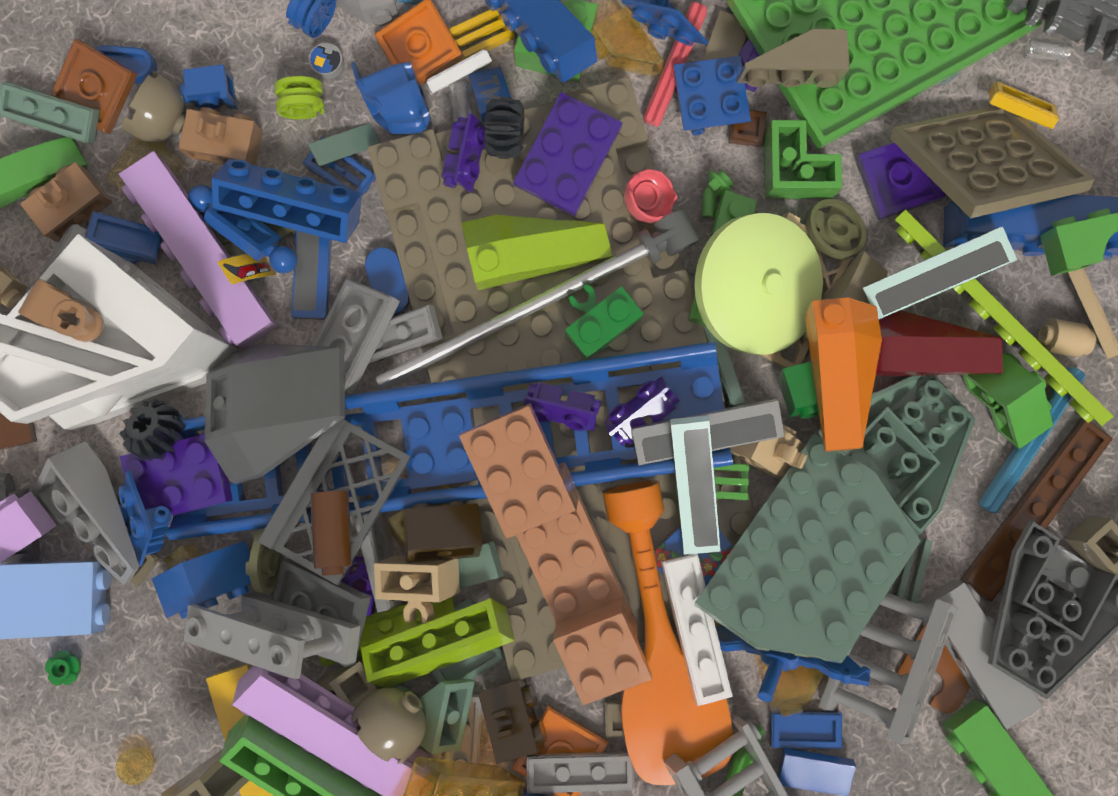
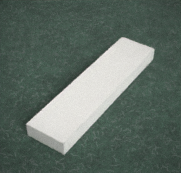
(696, 630)

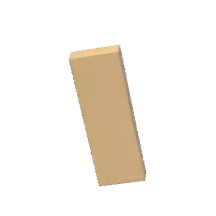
(1095, 312)

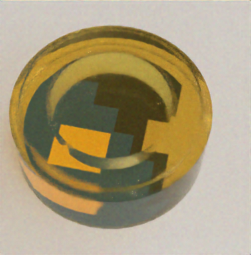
(135, 765)

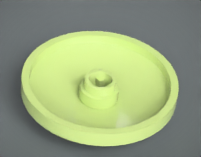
(757, 283)

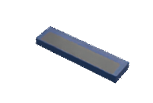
(311, 276)

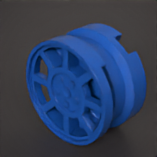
(310, 15)

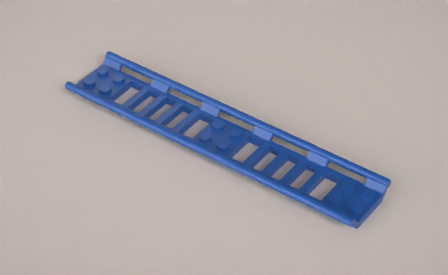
(434, 430)

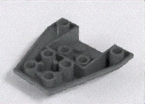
(271, 405)
(1051, 613)

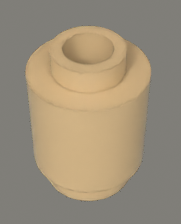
(1067, 337)

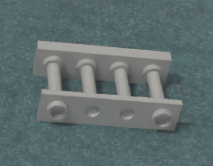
(272, 635)
(911, 686)
(689, 774)

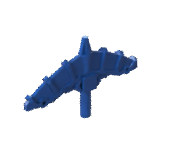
(776, 661)

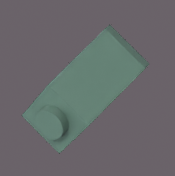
(446, 715)

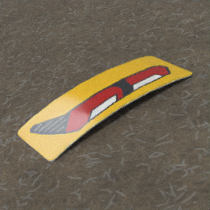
(245, 268)

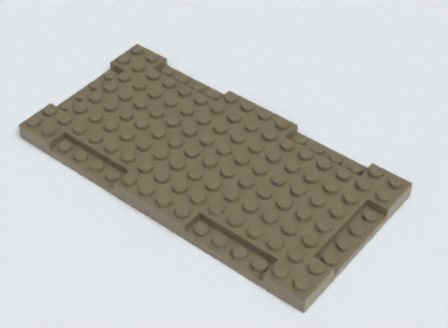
(438, 272)

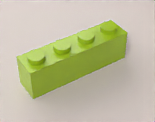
(437, 644)

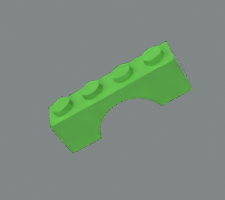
(1078, 244)

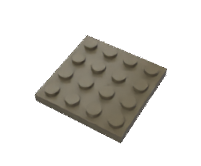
(990, 160)

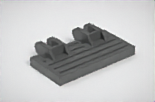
(1076, 19)

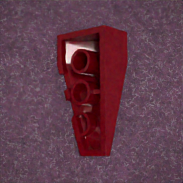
(933, 347)

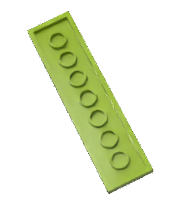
(1010, 329)

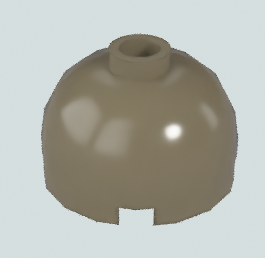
(156, 110)
(391, 723)

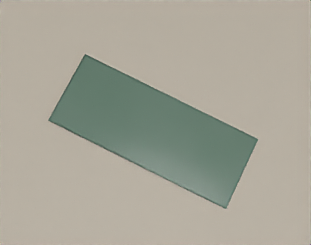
(343, 144)

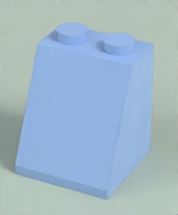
(53, 598)

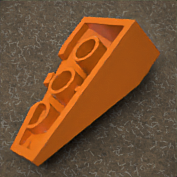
(844, 360)

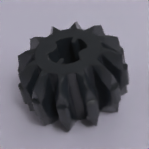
(504, 128)
(152, 430)

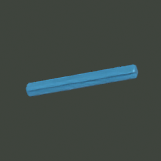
(1021, 458)

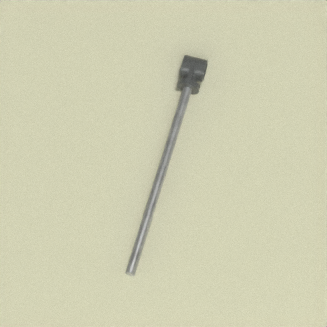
(672, 234)

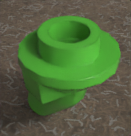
(716, 185)

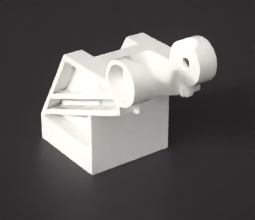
(144, 351)

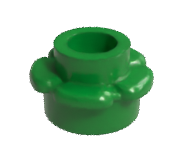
(72, 668)

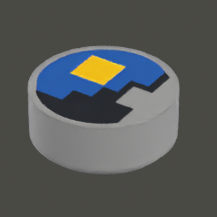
(326, 60)

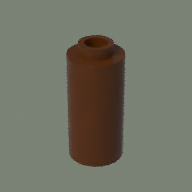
(331, 532)

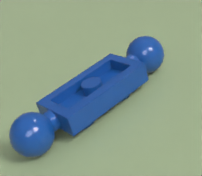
(244, 232)

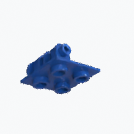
(664, 20)
(711, 94)
(145, 527)

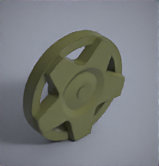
(833, 232)
(262, 564)

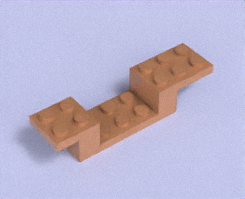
(547, 515)

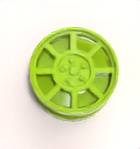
(299, 97)

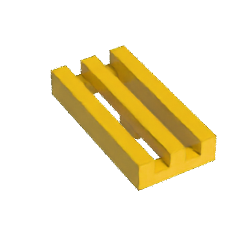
(475, 23)
(1023, 104)

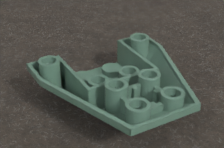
(915, 444)

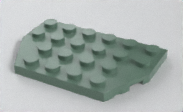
(813, 560)

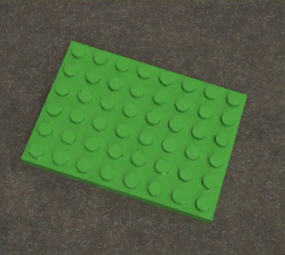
(892, 50)

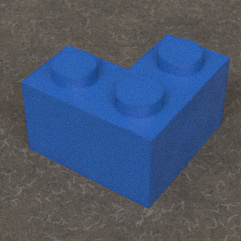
(203, 580)

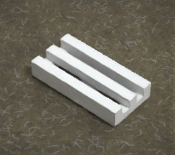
(458, 71)

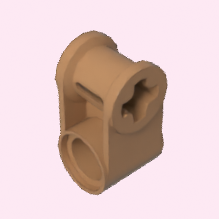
(60, 312)

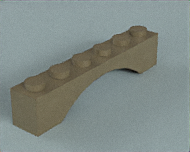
(217, 779)

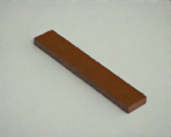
(1037, 504)

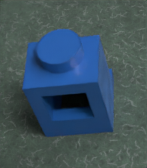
(208, 87)

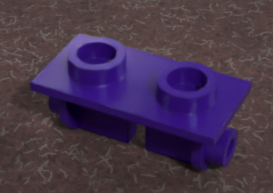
(464, 168)
(649, 400)
(576, 413)

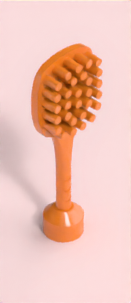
(660, 713)

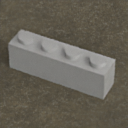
(970, 647)

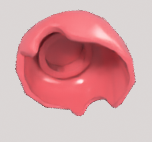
(649, 196)

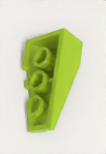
(521, 248)

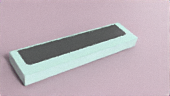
(941, 272)
(695, 484)

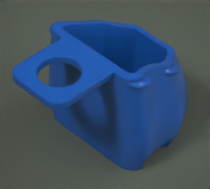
(395, 98)

